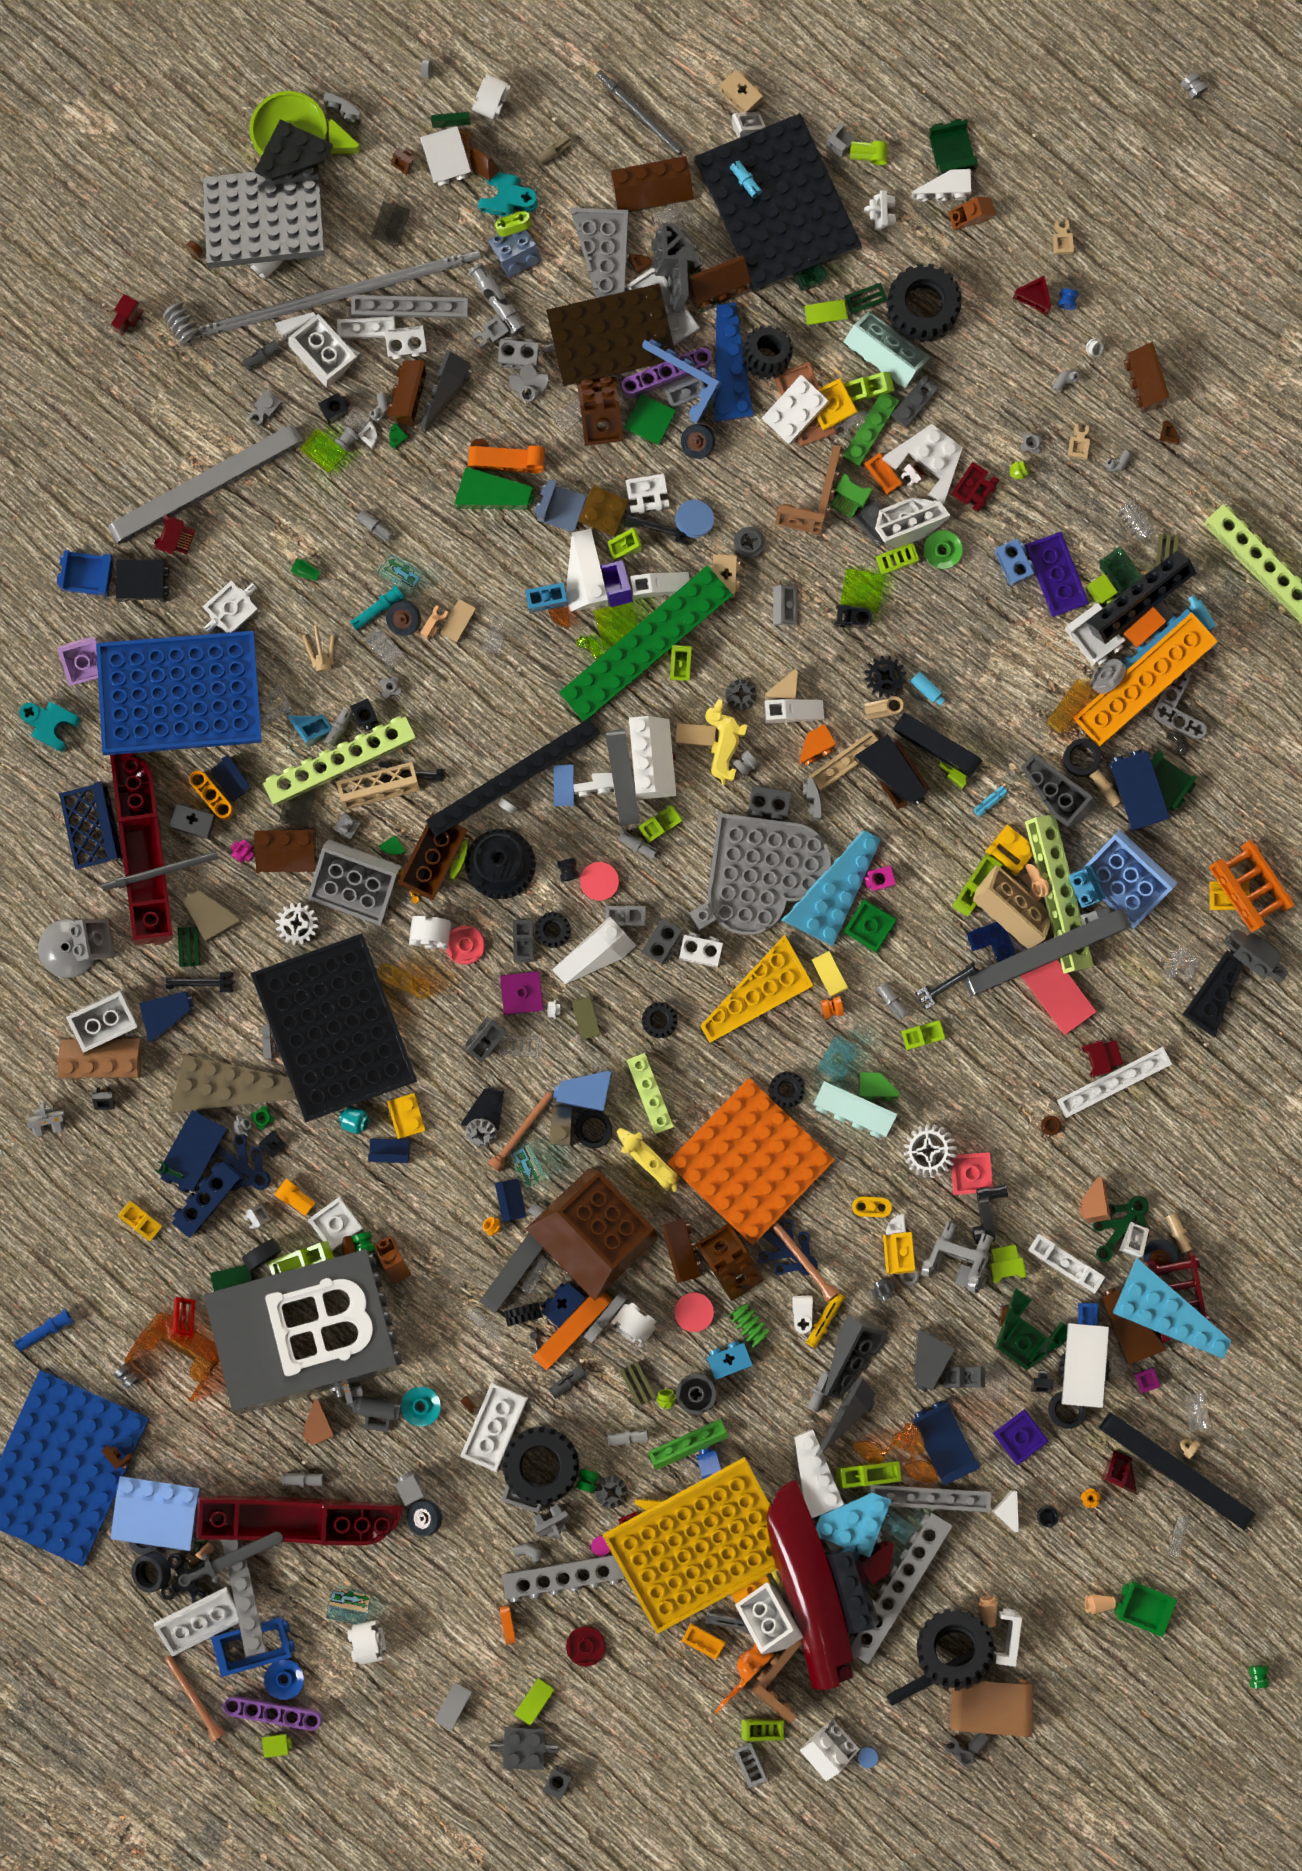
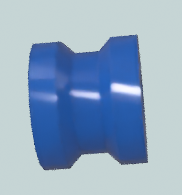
(1068, 299)

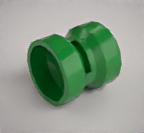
(363, 1241)
(590, 1476)
(1259, 1675)

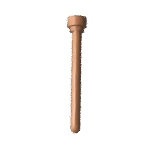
(498, 1161)
(828, 1291)
(214, 1730)

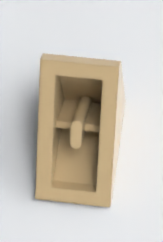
(785, 688)

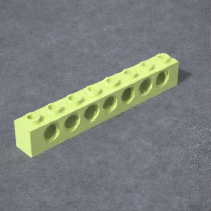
(1256, 566)
(333, 771)
(1061, 900)

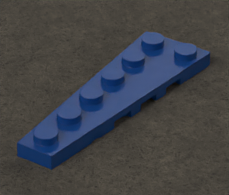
(733, 395)

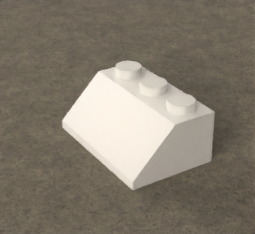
(321, 350)
(102, 1021)
(769, 1620)

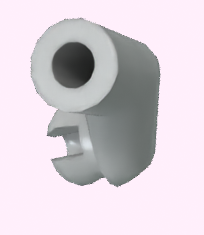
(528, 1549)

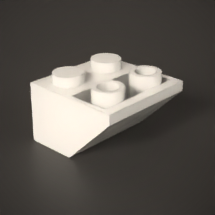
(829, 1750)

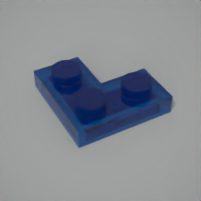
(992, 935)

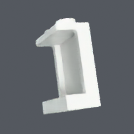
(445, 155)
(1090, 646)
(1012, 1642)

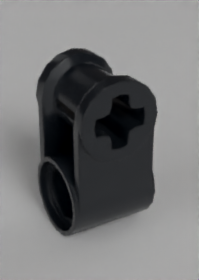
(851, 617)

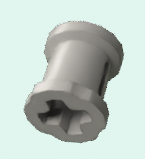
(347, 439)

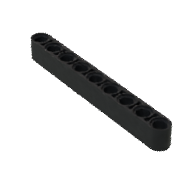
(1177, 1471)

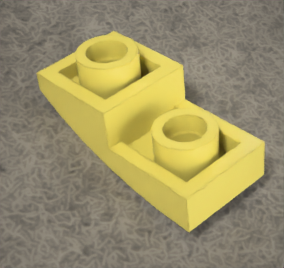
(830, 974)

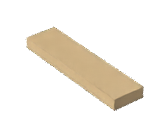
(841, 763)

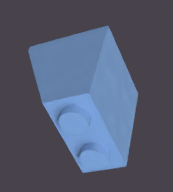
(585, 1092)

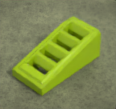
(914, 558)
(745, 1729)

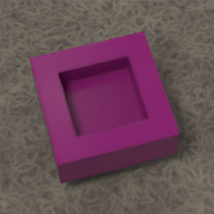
(1147, 1380)

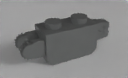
(1256, 955)

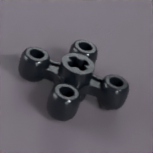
(180, 1569)

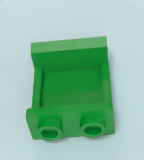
(1145, 1608)

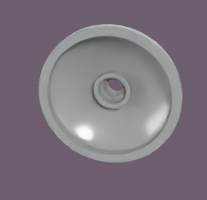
(52, 955)

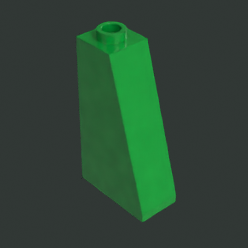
(489, 491)

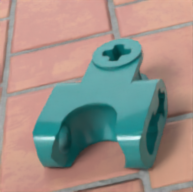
(509, 197)
(47, 722)

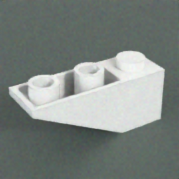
(949, 185)
(657, 584)
(793, 710)

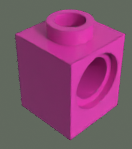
(886, 872)

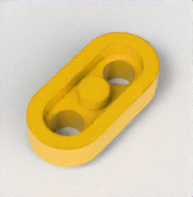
(871, 1207)

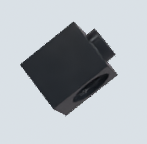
(332, 416)
(358, 709)

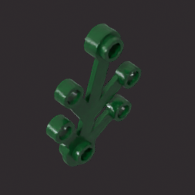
(1122, 1224)

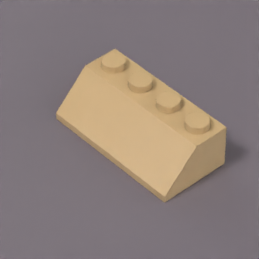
(1013, 907)

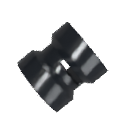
(567, 865)
(1047, 1516)

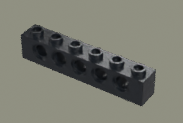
(1141, 597)

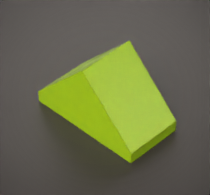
(341, 140)
(625, 544)
(680, 663)

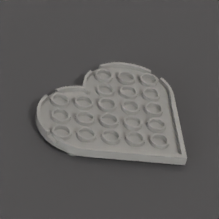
(760, 869)

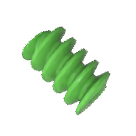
(749, 1324)

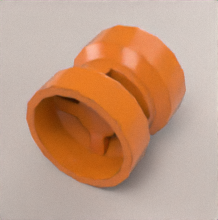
(827, 1007)

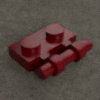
(970, 482)

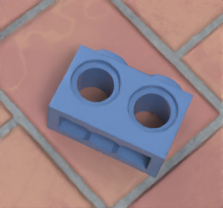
(1009, 564)

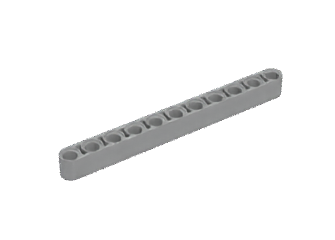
(205, 484)

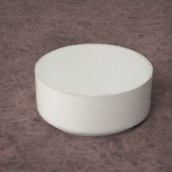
(507, 806)

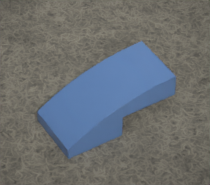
(563, 785)

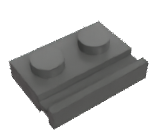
(867, 519)

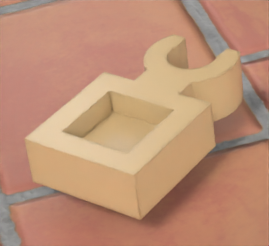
(1062, 241)
(1079, 445)

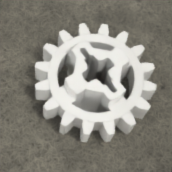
(298, 913)

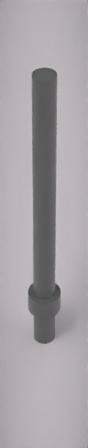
(612, 86)
(122, 881)

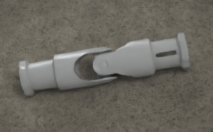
(498, 301)

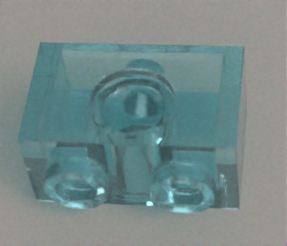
(840, 1047)

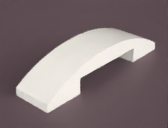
(1066, 1264)

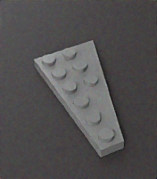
(604, 247)

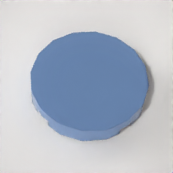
(694, 518)

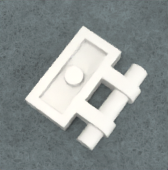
(647, 487)

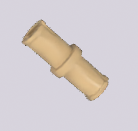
(1105, 787)
(1179, 1233)

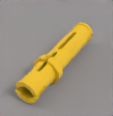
(812, 1339)

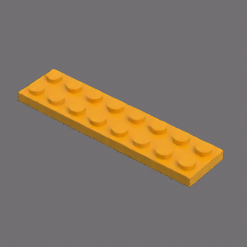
(1146, 679)

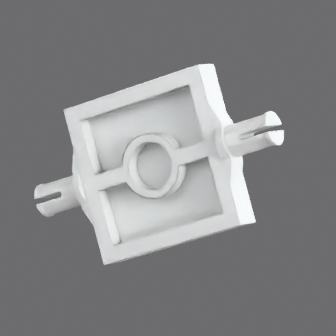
(230, 608)

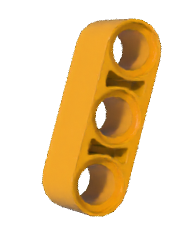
(206, 787)

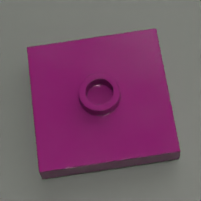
(521, 993)

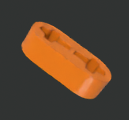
(507, 1623)

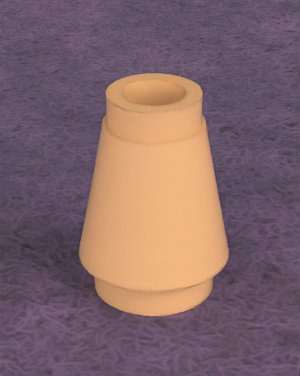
(1099, 1603)
(988, 1610)

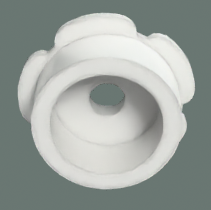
(1094, 347)
(553, 1009)

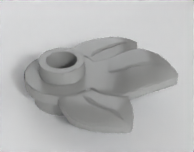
(528, 380)

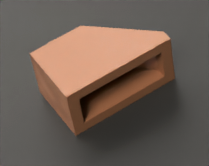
(1095, 1203)
(317, 1424)

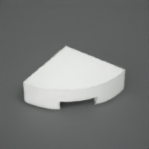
(369, 435)
(896, 1225)

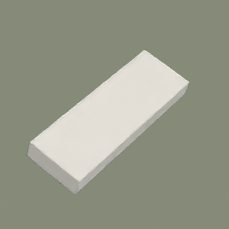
(364, 327)

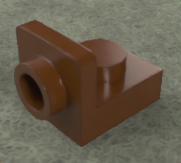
(113, 1455)

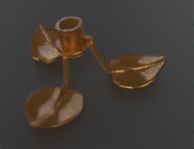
(907, 1439)

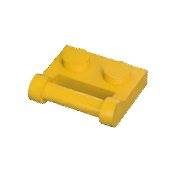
(1015, 845)

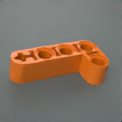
(507, 459)

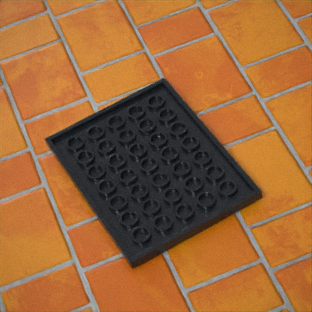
(796, 216)
(333, 1027)

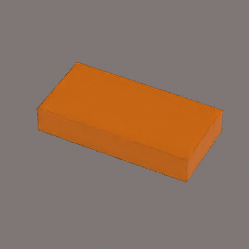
(883, 474)
(1144, 627)

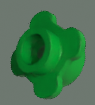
(256, 1116)

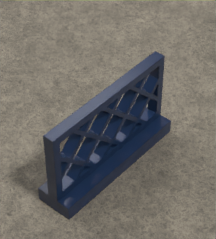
(106, 820)

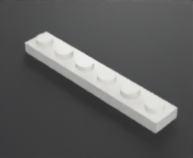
(1114, 1082)

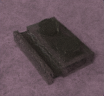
(390, 224)
(298, 810)

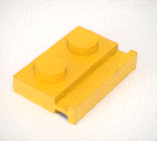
(1218, 899)
(406, 1116)
(899, 1253)

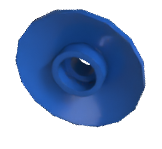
(278, 1688)

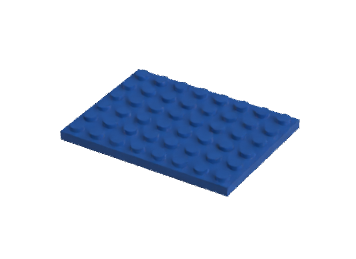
(178, 693)
(53, 1467)

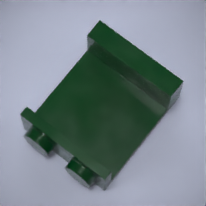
(952, 146)
(1172, 781)

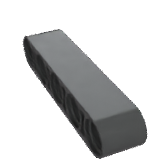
(622, 777)
(511, 1273)

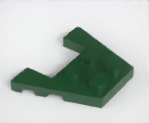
(1023, 1341)

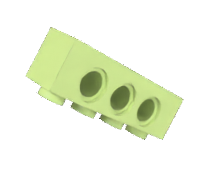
(649, 1093)

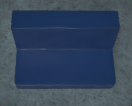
(230, 778)
(389, 1150)
(510, 1200)

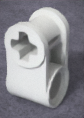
(802, 1310)

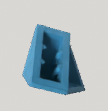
(311, 727)

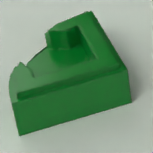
(397, 436)
(392, 846)

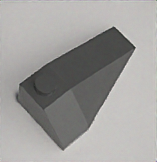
(452, 377)
(1061, 796)
(854, 1346)
(855, 1404)

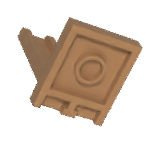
(805, 518)
(765, 1678)

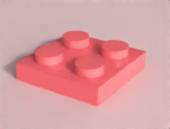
(971, 1172)

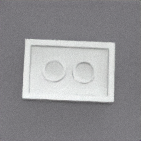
(795, 409)

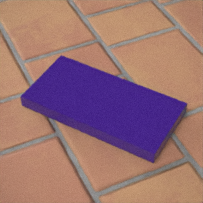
(1056, 574)

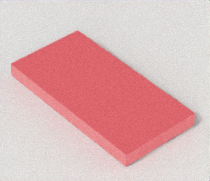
(1059, 996)

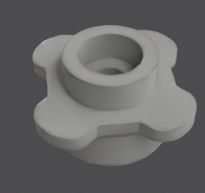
(1036, 440)
(390, 682)
(242, 1125)

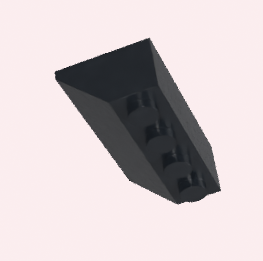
(852, 1589)

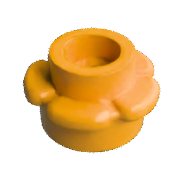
(491, 1226)
(1090, 1493)

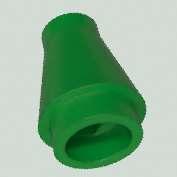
(304, 569)

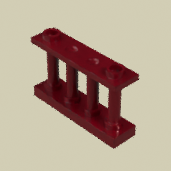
(1192, 1263)

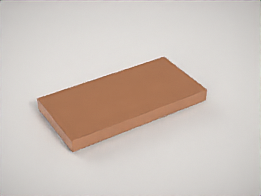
(814, 430)

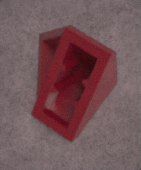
(1035, 295)
(1120, 1472)

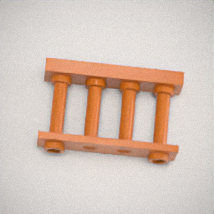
(1237, 896)

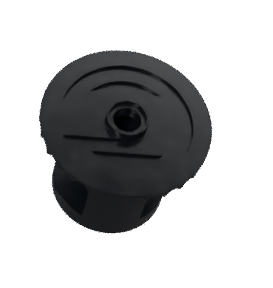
(514, 868)

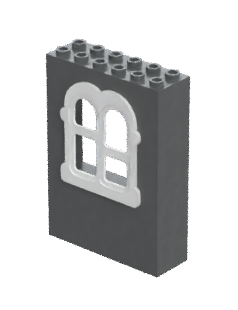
(257, 1345)

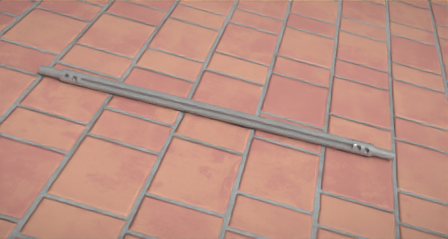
(336, 294)

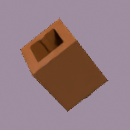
(972, 212)
(392, 1259)

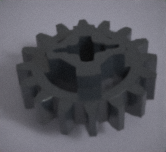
(892, 682)

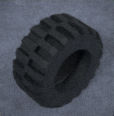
(928, 278)
(534, 1492)
(948, 1623)

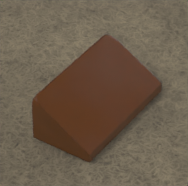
(482, 164)

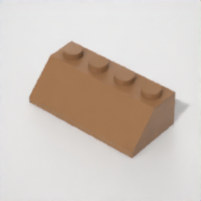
(109, 1060)

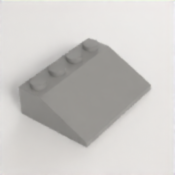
(354, 882)

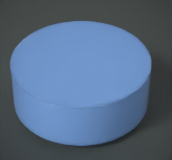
(867, 1757)

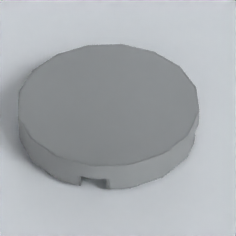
(1108, 676)

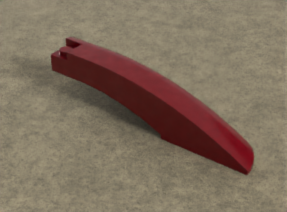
(141, 849)
(296, 1519)
(809, 1588)

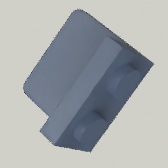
(515, 252)
(559, 506)

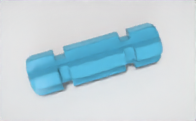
(990, 801)

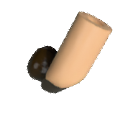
(195, 1559)

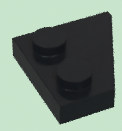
(486, 1107)

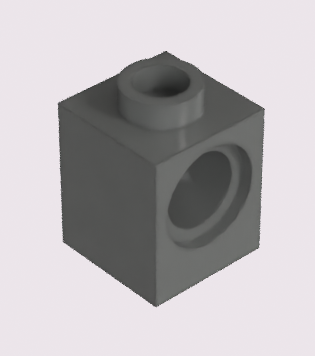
(557, 1791)

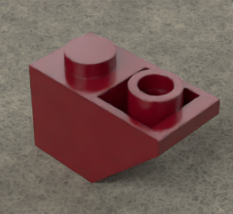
(879, 1562)

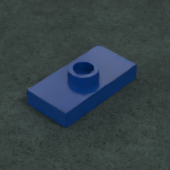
(1088, 1313)

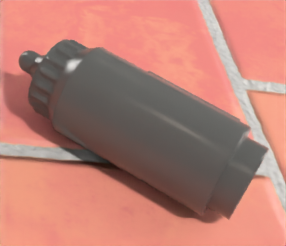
(376, 1408)

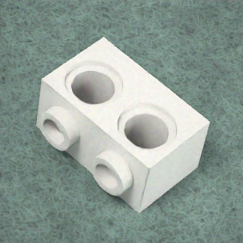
(404, 335)
(699, 955)

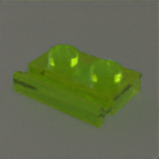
(323, 451)

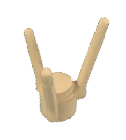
(322, 661)

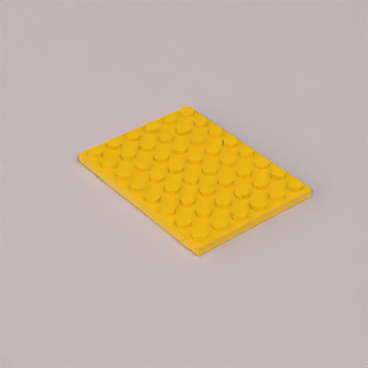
(696, 1546)

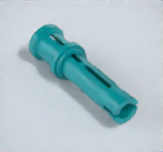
(383, 603)

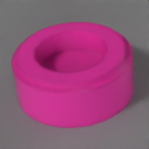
(599, 1546)

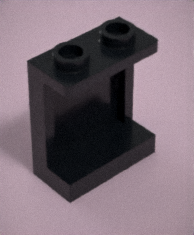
(141, 580)

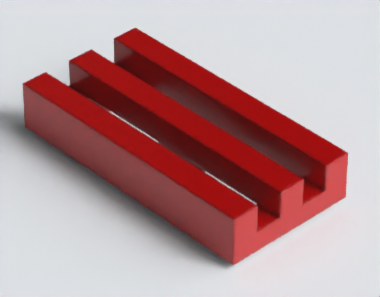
(175, 1327)

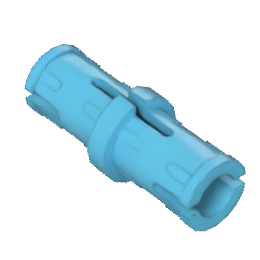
(745, 179)

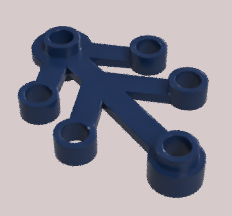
(241, 1165)
(786, 1252)

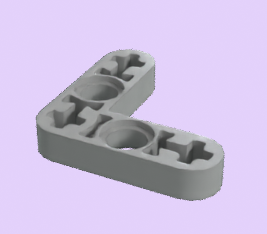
(1170, 706)
(605, 1317)

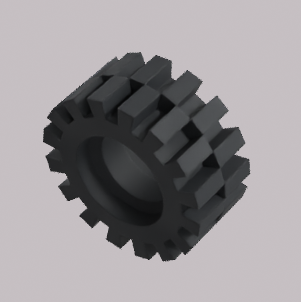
(553, 918)
(659, 1008)
(787, 1077)
(523, 1314)

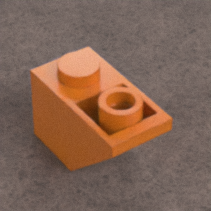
(816, 743)

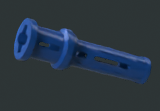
(51, 1326)

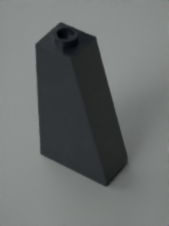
(891, 769)

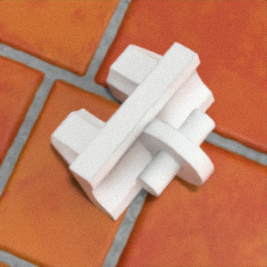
(878, 210)

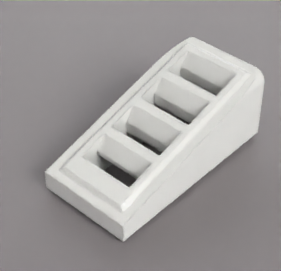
(289, 326)

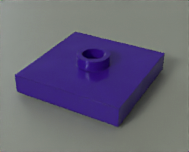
(1020, 1437)

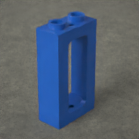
(228, 1668)

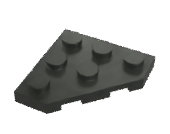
(291, 152)

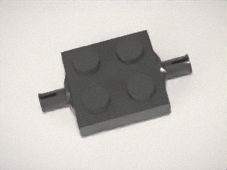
(524, 1748)

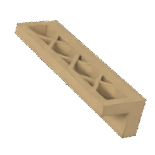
(378, 792)

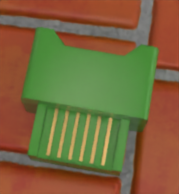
(850, 497)

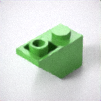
(876, 1085)

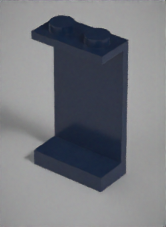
(1139, 789)
(193, 1150)
(945, 1442)

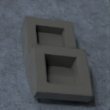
(523, 940)
(964, 1377)

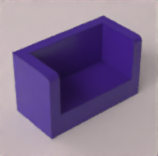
(616, 583)

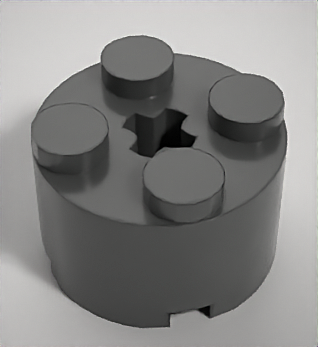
(703, 1402)

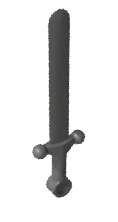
(232, 1558)

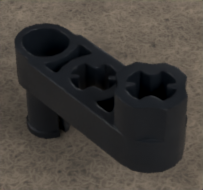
(984, 1197)

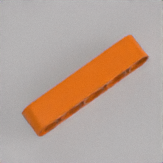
(571, 1330)

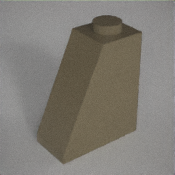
(208, 915)
(561, 1126)

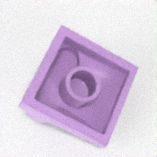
(79, 660)

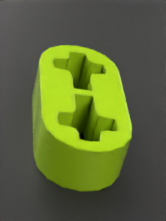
(513, 223)

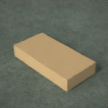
(458, 621)
(695, 734)

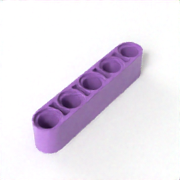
(659, 379)
(262, 1715)

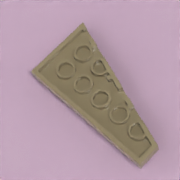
(218, 1085)

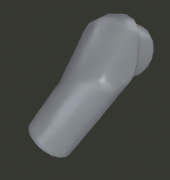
(1065, 378)
(381, 410)
(1118, 464)

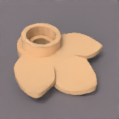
(1038, 886)

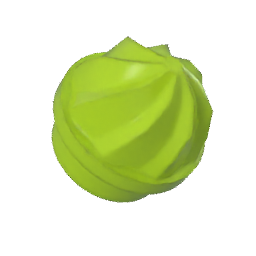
(1018, 470)
(666, 1398)

